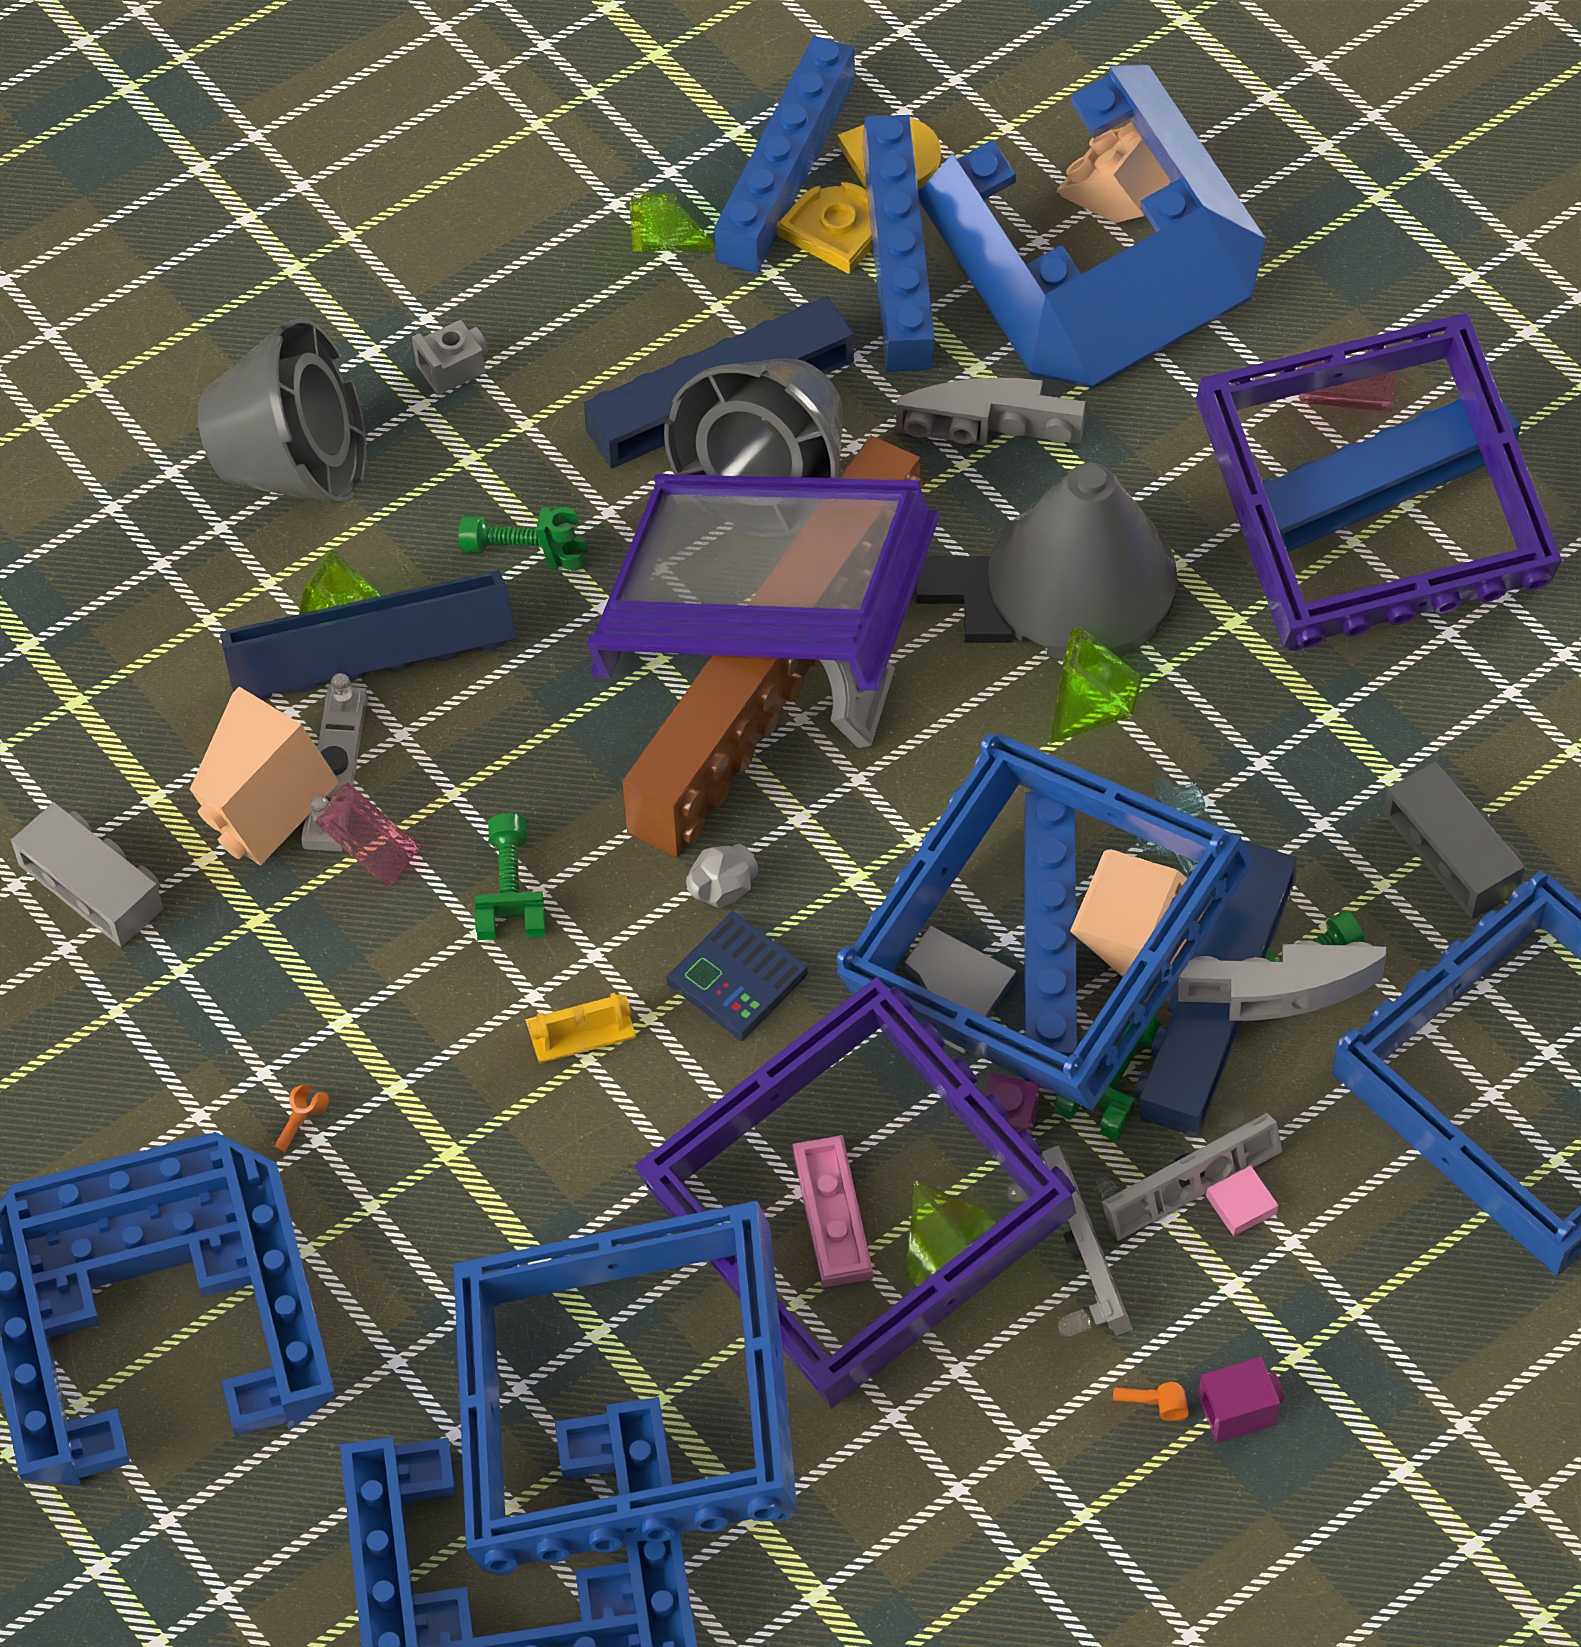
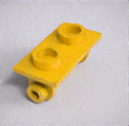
(581, 1028)

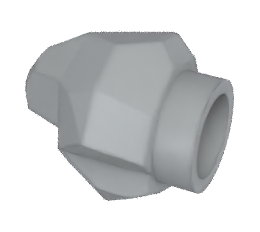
(722, 875)

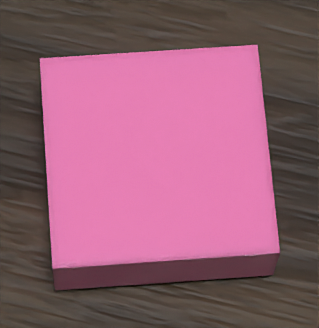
(1242, 1200)

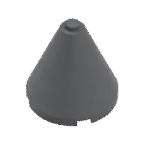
(1085, 562)

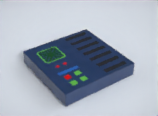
(737, 975)

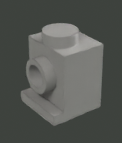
(450, 356)

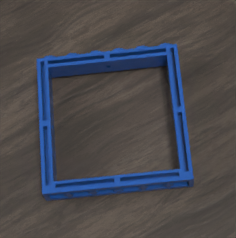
(949, 846)
(1444, 1145)
(651, 1514)

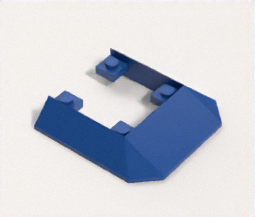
(1135, 302)
(130, 1218)
(619, 1603)

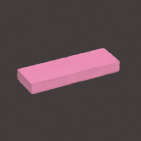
(832, 1211)

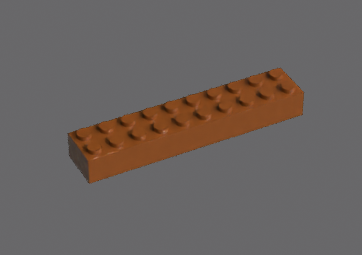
(726, 714)

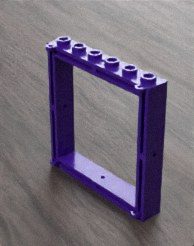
(1400, 600)
(957, 1281)

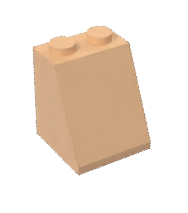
(259, 777)

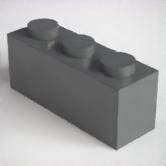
(1454, 839)

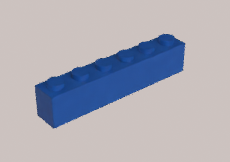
(785, 154)
(898, 243)
(1375, 474)
(1048, 918)

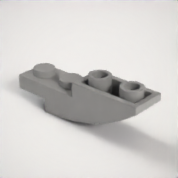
(974, 407)
(1303, 981)

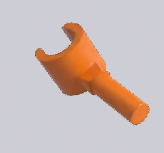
(300, 1112)
(1168, 1396)

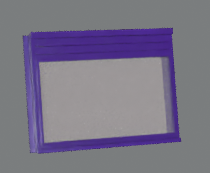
(769, 571)

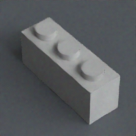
(88, 873)

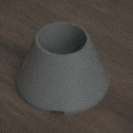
(286, 418)
(720, 429)

